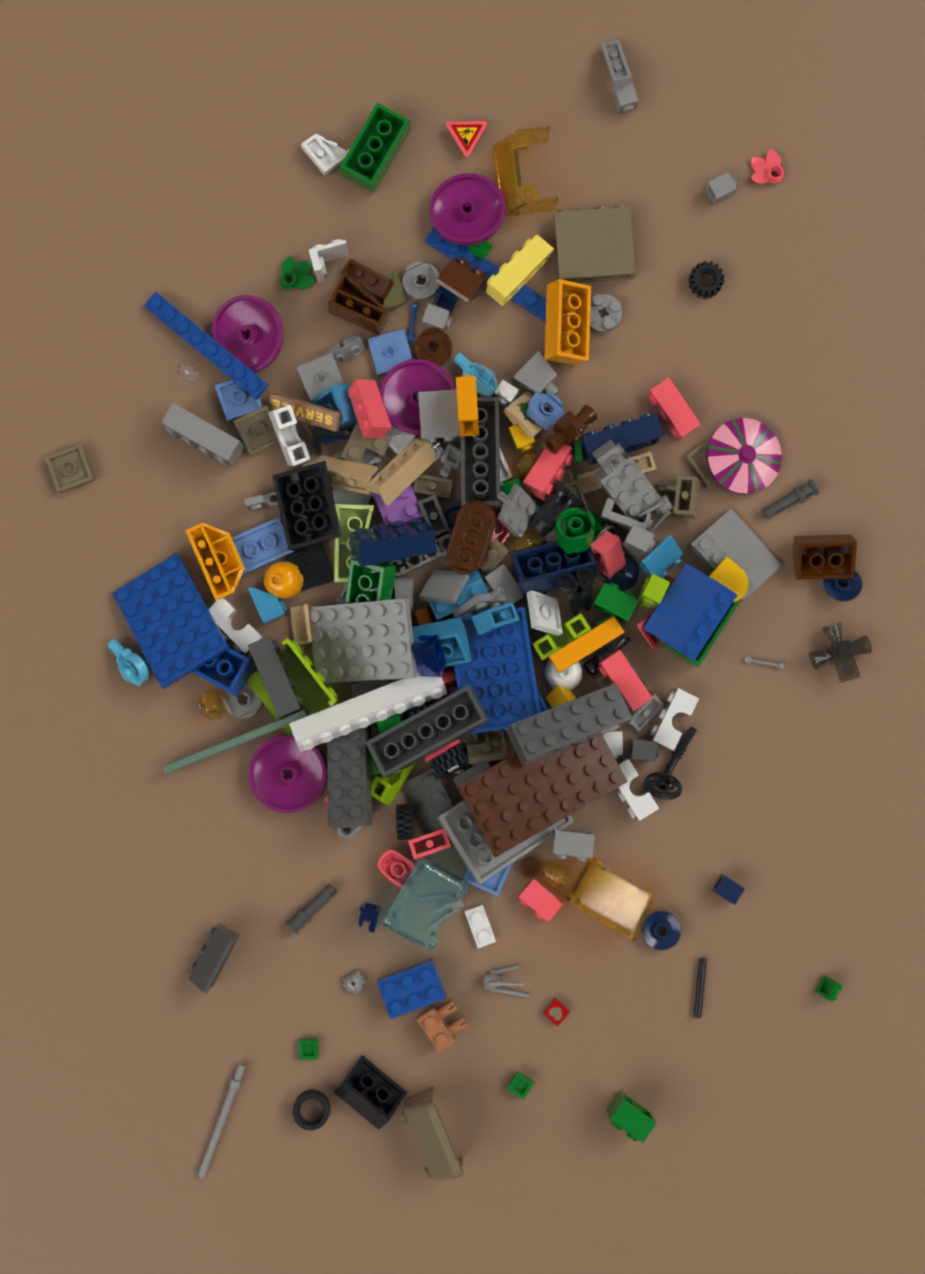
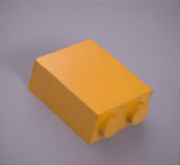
(467, 405)

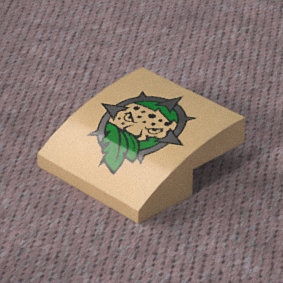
(517, 415)

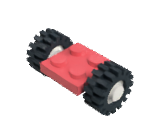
(443, 761)

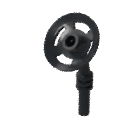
(315, 436)
(666, 778)

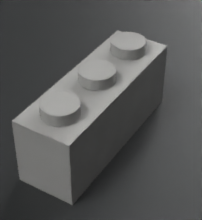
(638, 541)

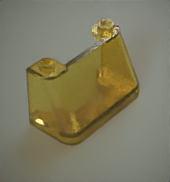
(610, 899)

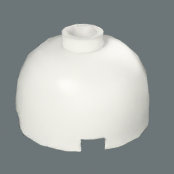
(567, 679)

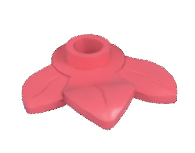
(764, 168)

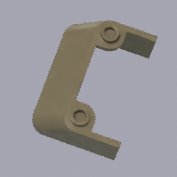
(432, 1137)

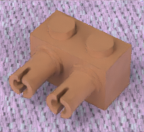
(435, 1027)

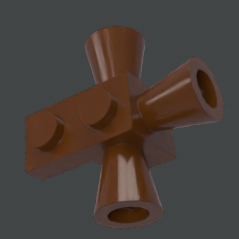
(570, 429)

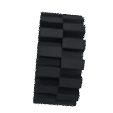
(711, 269)
(404, 822)

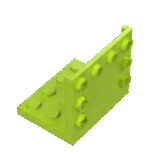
(308, 683)

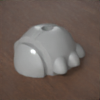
(354, 977)

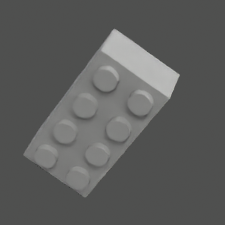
(202, 434)

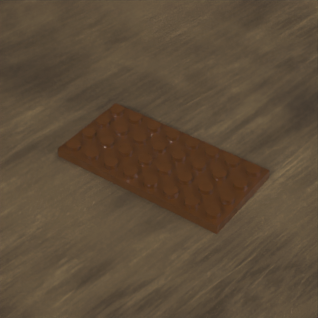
(521, 801)

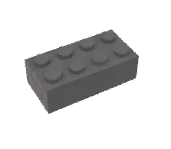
(274, 676)

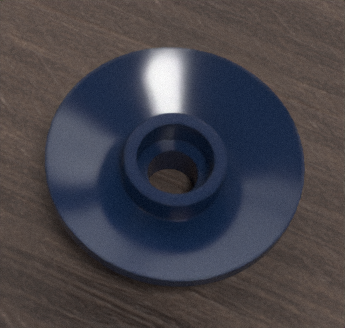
(629, 577)
(851, 588)
(668, 937)

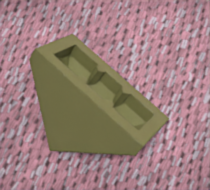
(396, 296)

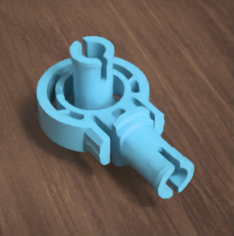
(485, 381)
(130, 664)

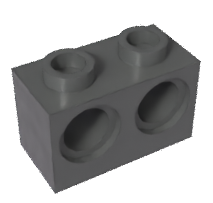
(643, 750)

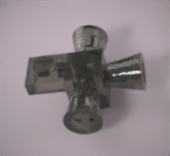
(841, 653)

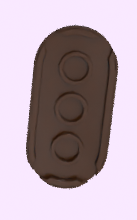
(471, 537)

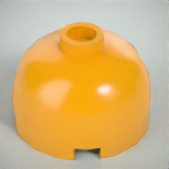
(283, 580)

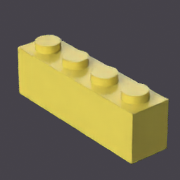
(519, 270)

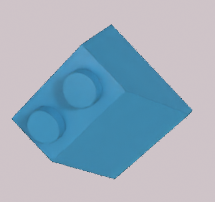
(337, 399)
(661, 558)

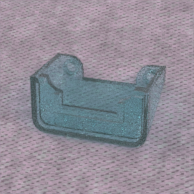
(424, 902)

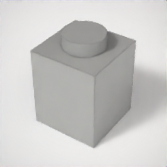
(625, 98)
(721, 188)
(436, 318)

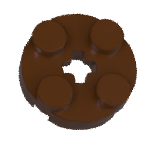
(440, 339)

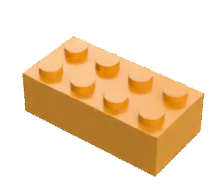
(567, 322)

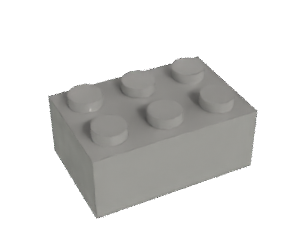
(628, 488)

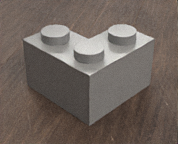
(573, 843)

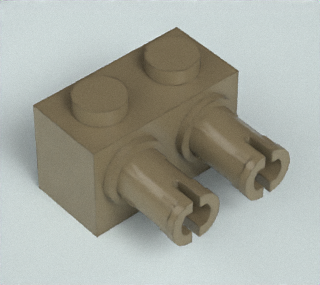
(686, 497)

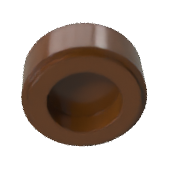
(529, 867)

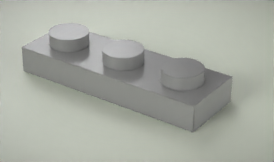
(616, 63)

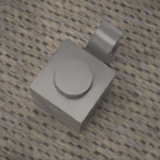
(609, 456)

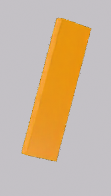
(586, 644)

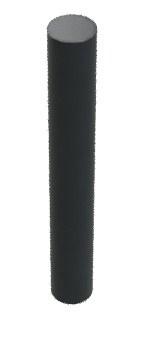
(700, 987)

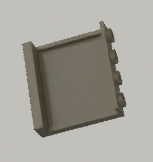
(594, 244)

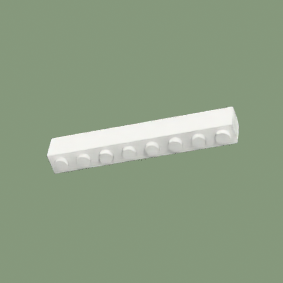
(365, 710)

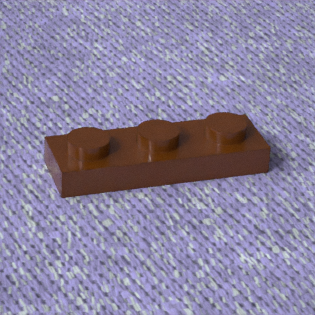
(368, 278)

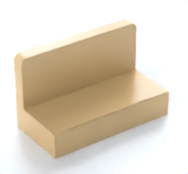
(301, 624)

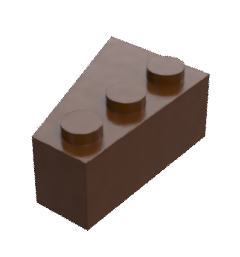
(357, 306)

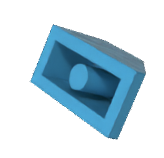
(268, 605)
(495, 618)

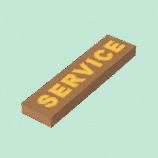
(308, 412)

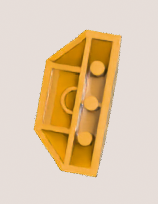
(217, 558)

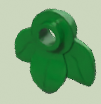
(298, 272)

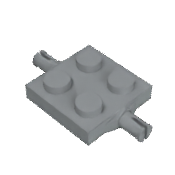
(516, 510)
(481, 603)

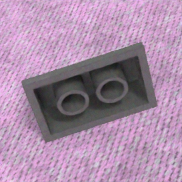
(428, 799)
(213, 957)

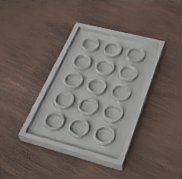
(363, 641)
(475, 851)

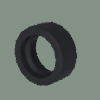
(309, 1125)

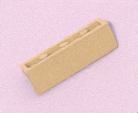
(402, 470)
(345, 473)

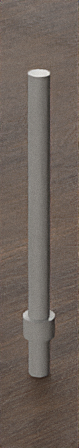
(235, 1084)

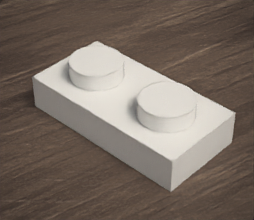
(480, 926)

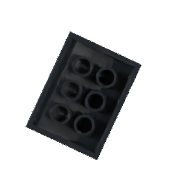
(307, 506)

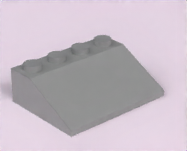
(734, 539)

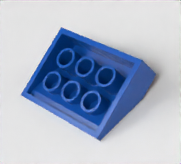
(690, 611)

